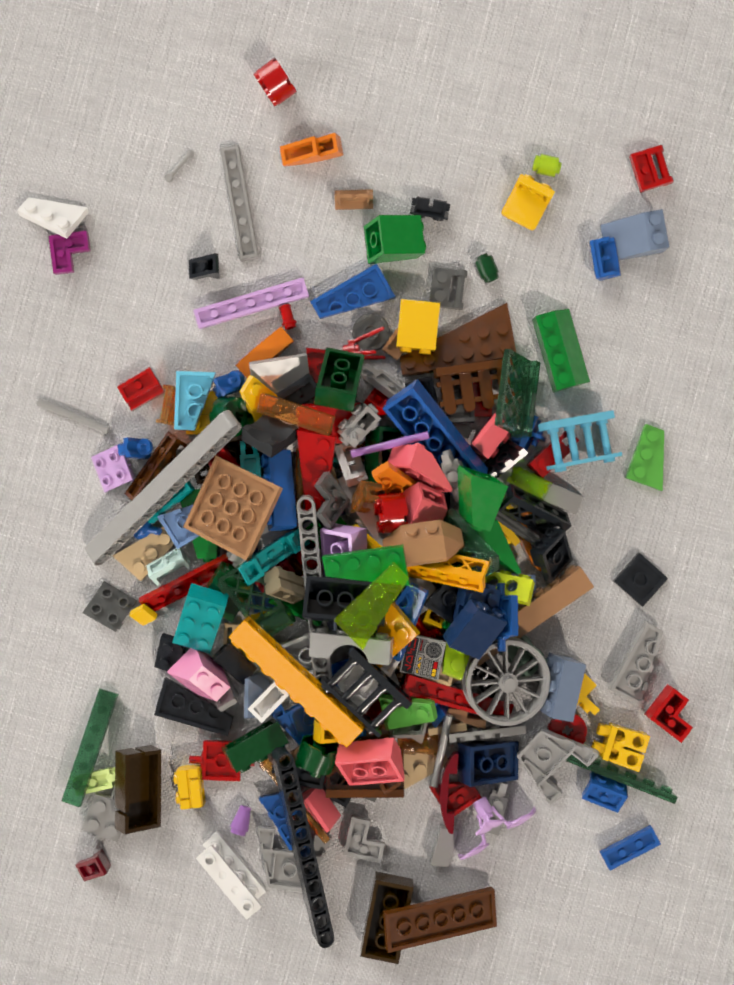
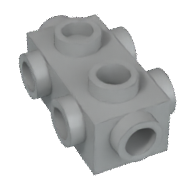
(355, 429)

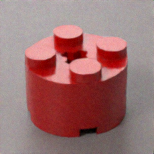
(275, 82)
(391, 511)

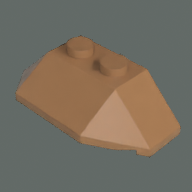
(427, 541)

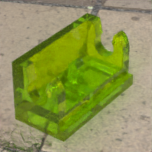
(529, 482)

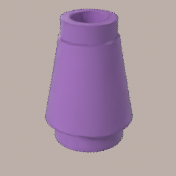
(241, 821)

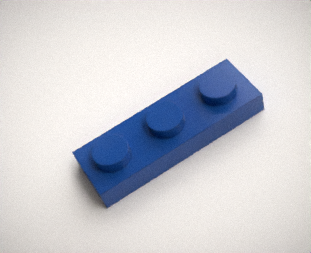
(630, 847)

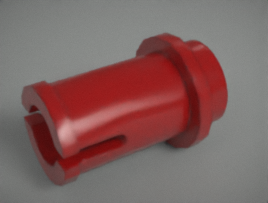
(287, 317)

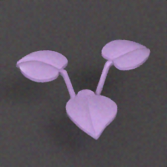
(484, 812)

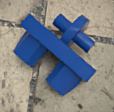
(229, 383)
(526, 441)
(135, 448)

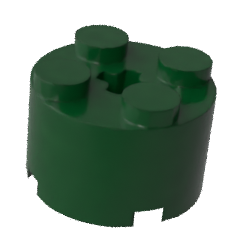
(236, 406)
(316, 757)

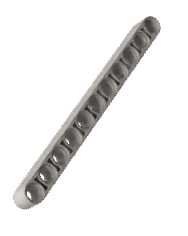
(163, 487)
(307, 554)

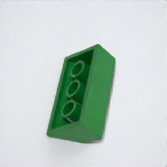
(560, 350)

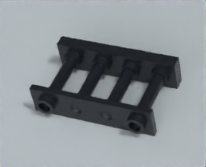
(371, 671)

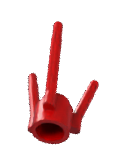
(351, 347)

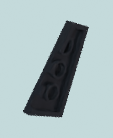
(507, 456)
(444, 598)
(190, 709)

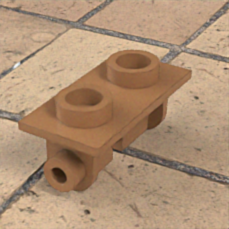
(353, 199)

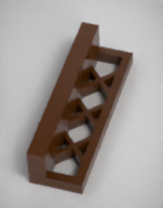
(156, 463)

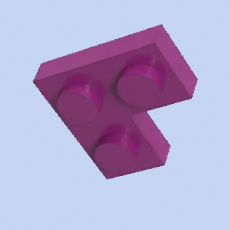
(63, 248)

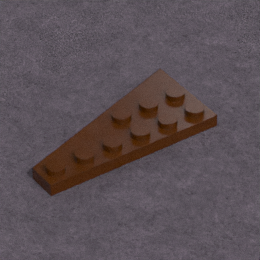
(470, 343)

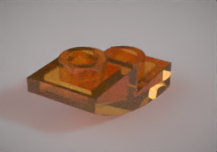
(411, 746)

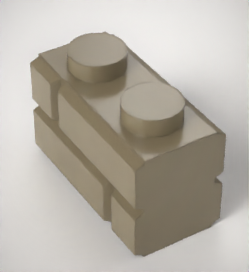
(284, 585)

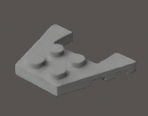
(546, 753)
(281, 863)

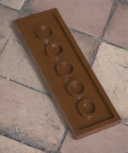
(439, 919)

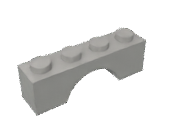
(325, 641)

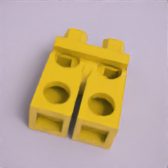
(618, 743)

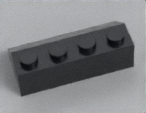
(330, 596)

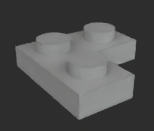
(359, 845)

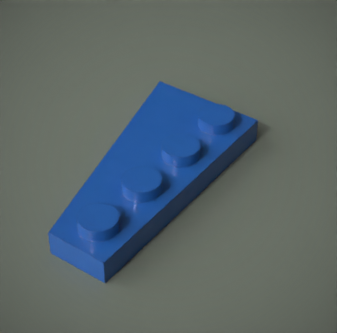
(357, 292)
(411, 603)

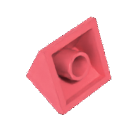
(321, 808)

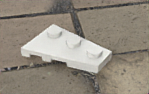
(54, 216)

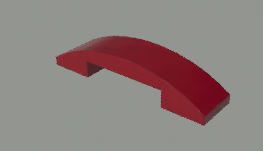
(450, 768)

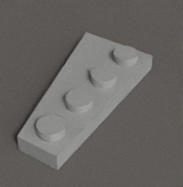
(478, 734)

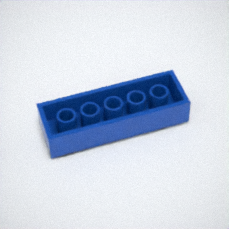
(417, 412)

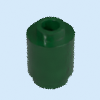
(487, 268)

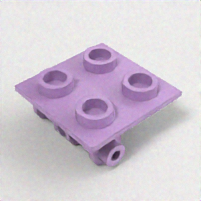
(112, 469)

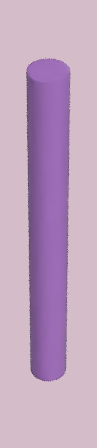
(389, 444)

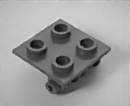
(109, 606)

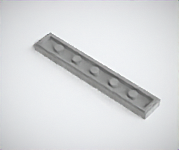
(239, 203)

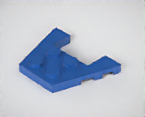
(294, 721)

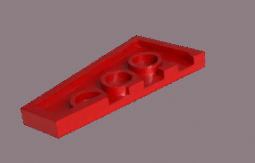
(316, 457)

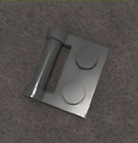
(441, 287)

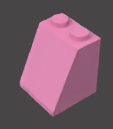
(200, 674)

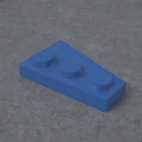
(273, 805)

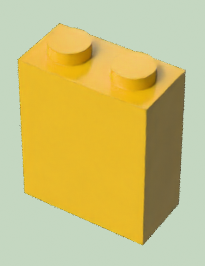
(417, 326)

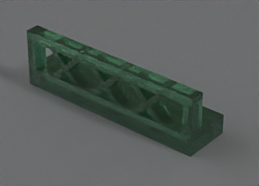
(473, 543)

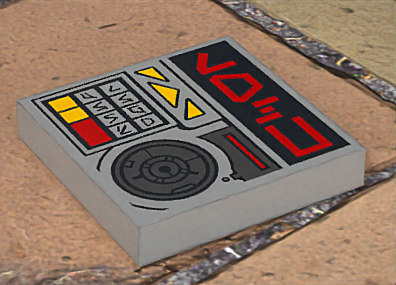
(424, 657)

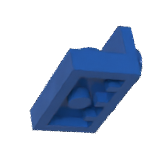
(605, 792)

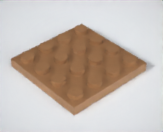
(233, 508)

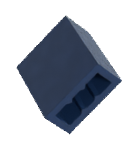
(475, 628)

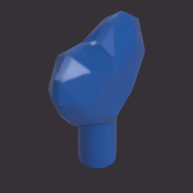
(146, 529)

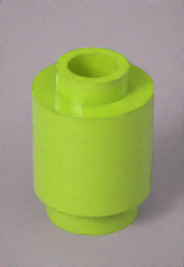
(546, 165)

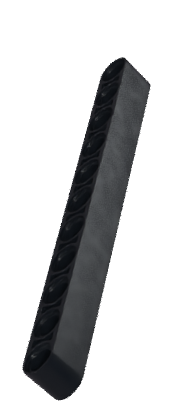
(298, 840)

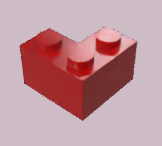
(665, 713)

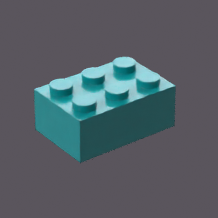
(200, 618)

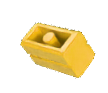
(190, 786)

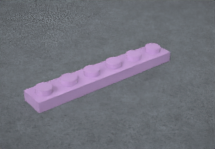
(251, 303)

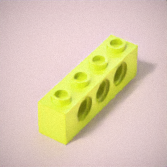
(524, 583)

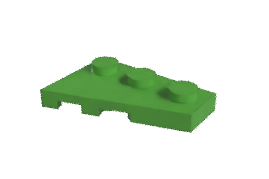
(648, 459)
(418, 713)

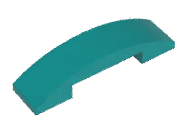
(270, 556)

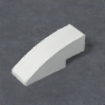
(268, 702)

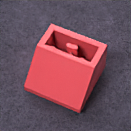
(424, 504)

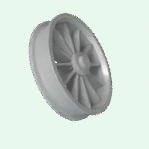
(506, 682)

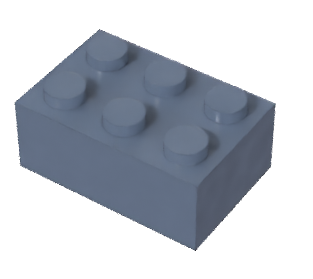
(565, 686)

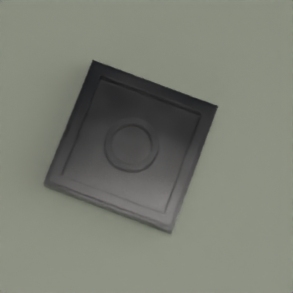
(640, 579)

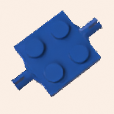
(509, 607)

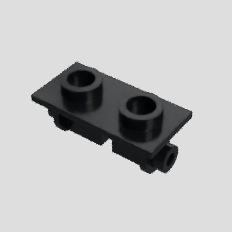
(437, 211)

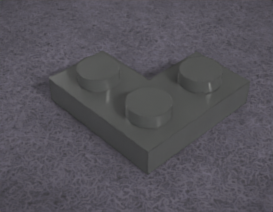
(334, 498)

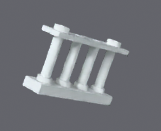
(232, 874)

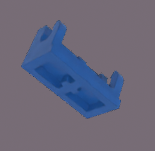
(605, 258)

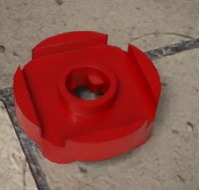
(578, 727)

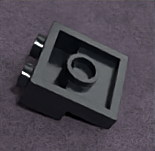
(551, 553)

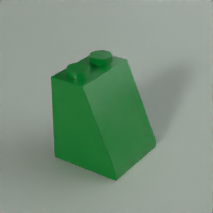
(394, 238)
(479, 497)

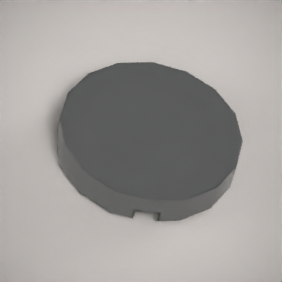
(366, 324)

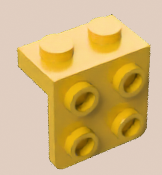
(527, 202)

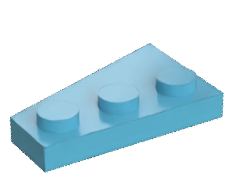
(190, 397)

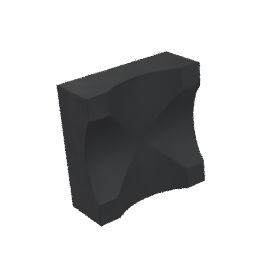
(269, 435)

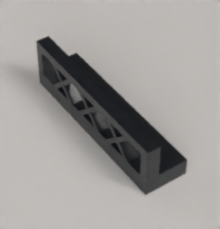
(539, 508)

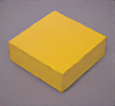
(143, 614)

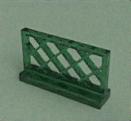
(525, 389)

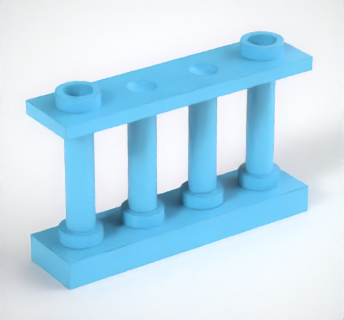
(585, 422)

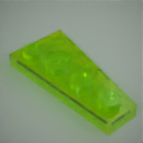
(364, 614)

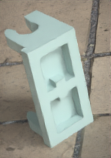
(167, 564)

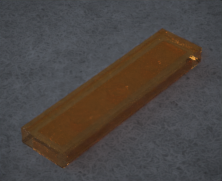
(295, 414)

